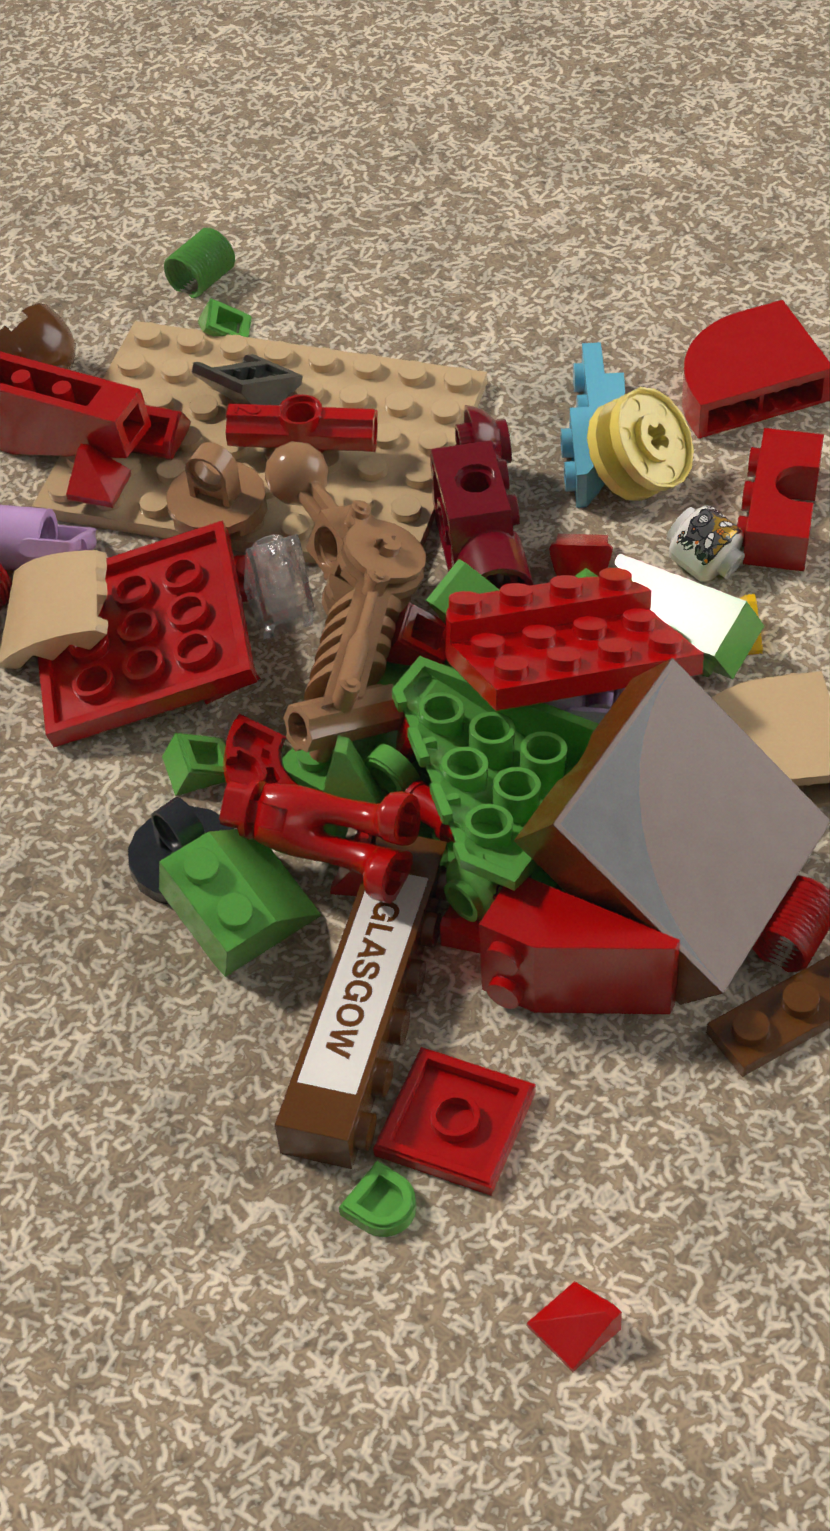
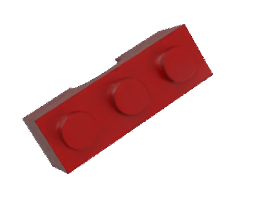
(777, 525)

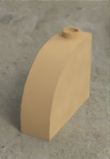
(790, 724)

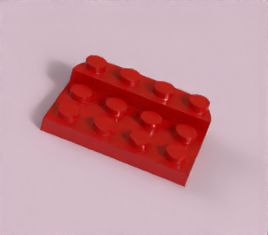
(560, 638)

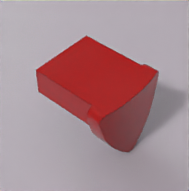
(579, 551)

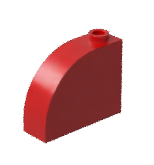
(752, 370)

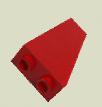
(58, 409)

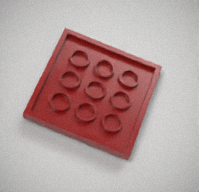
(168, 643)

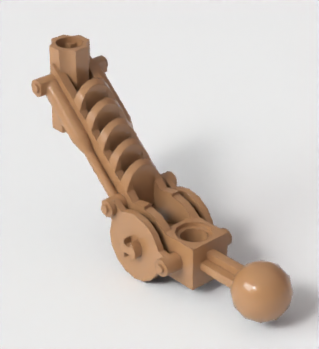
(369, 580)

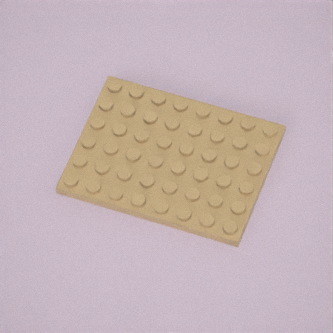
(415, 414)

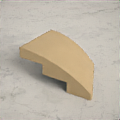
(54, 605)

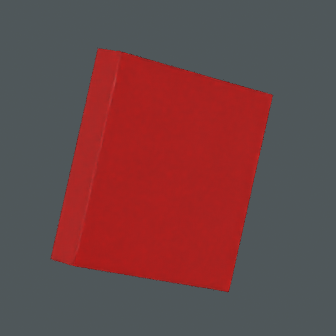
(455, 1120)

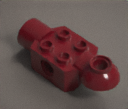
(472, 501)

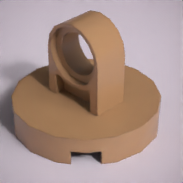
(216, 492)

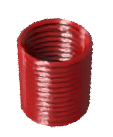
(802, 919)

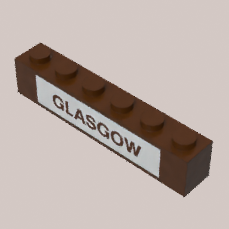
(363, 1015)

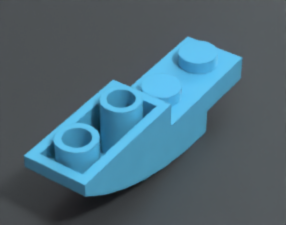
(597, 390)

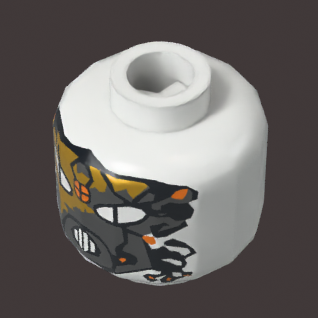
(706, 543)

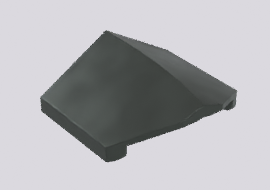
(250, 382)

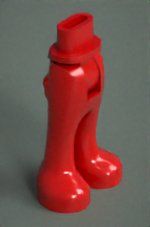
(293, 818)

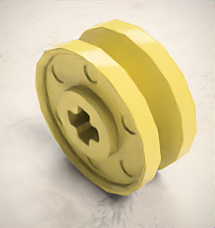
(640, 444)

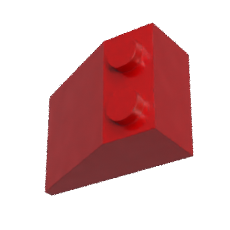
(573, 956)

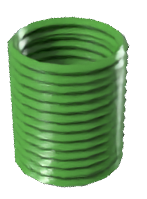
(203, 258)

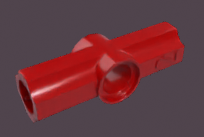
(304, 421)

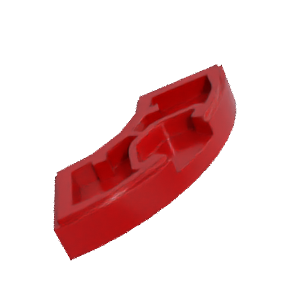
(254, 753)

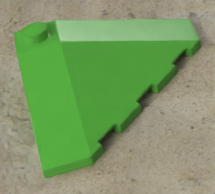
(486, 764)

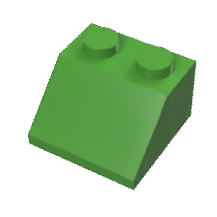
(233, 897)

